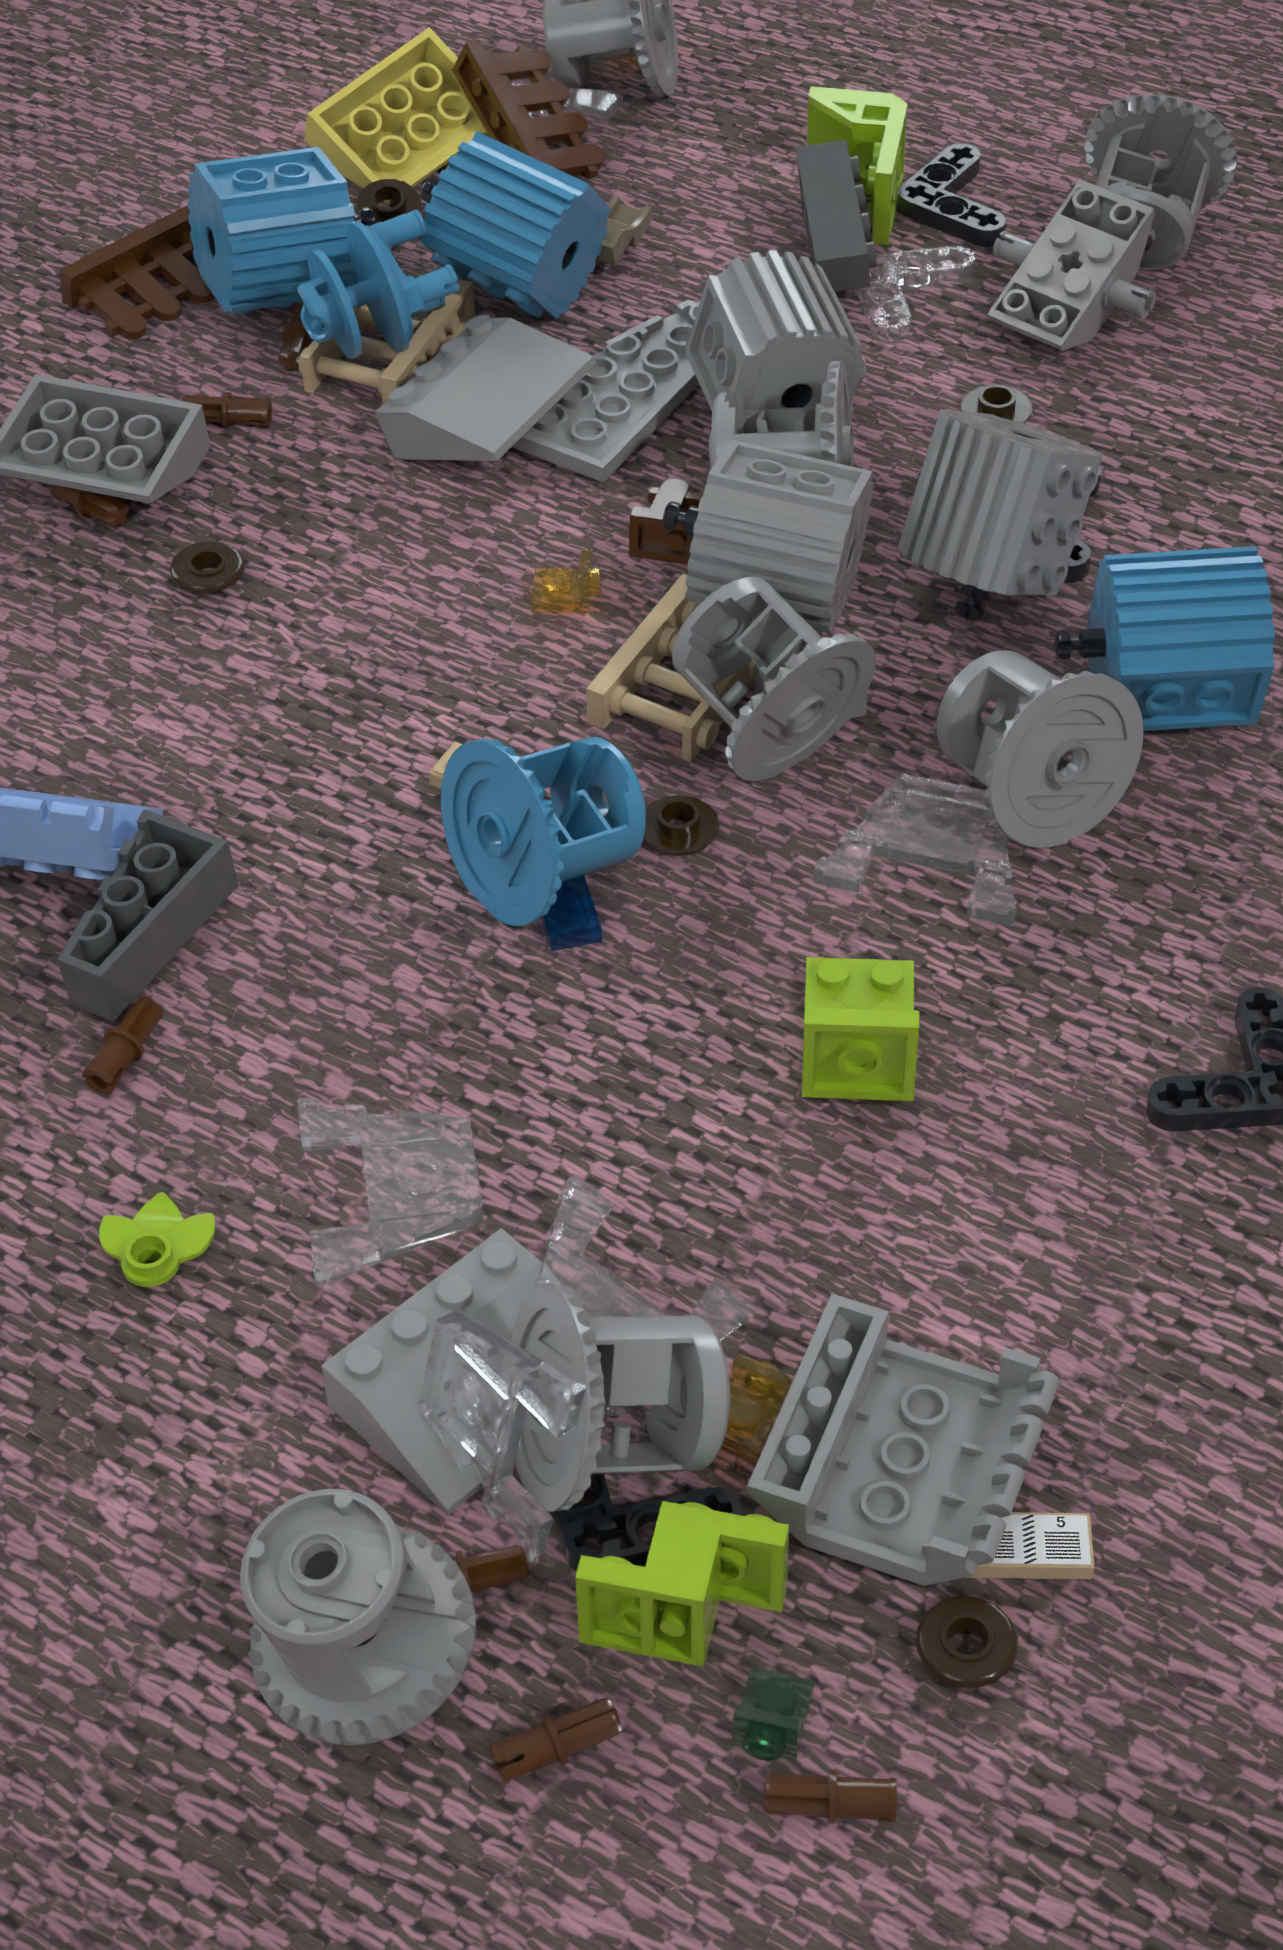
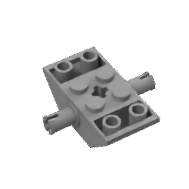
(1076, 269)

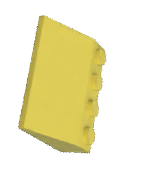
(396, 117)

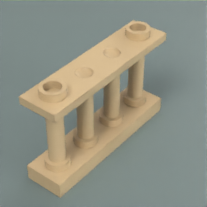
(428, 337)
(637, 665)

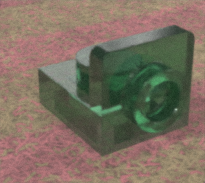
(772, 1715)

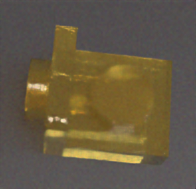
(566, 589)
(755, 1402)

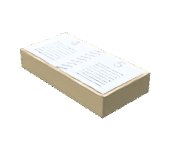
(1043, 1548)

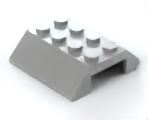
(900, 1449)

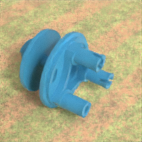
(381, 286)

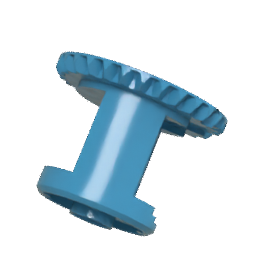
(519, 847)

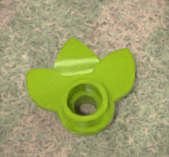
(158, 1235)

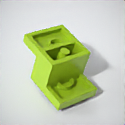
(690, 1568)

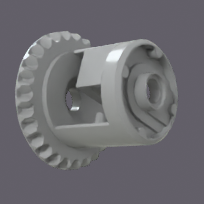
(611, 31)
(1177, 188)
(808, 431)
(812, 676)
(1025, 740)
(621, 1362)
(329, 1578)

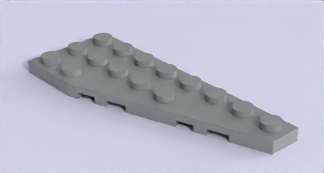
(620, 399)

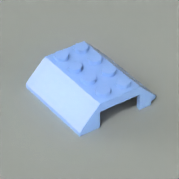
(65, 832)

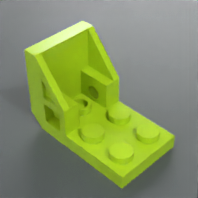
(875, 134)
(860, 1029)

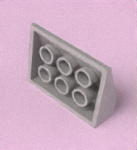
(480, 392)
(102, 439)
(381, 1373)

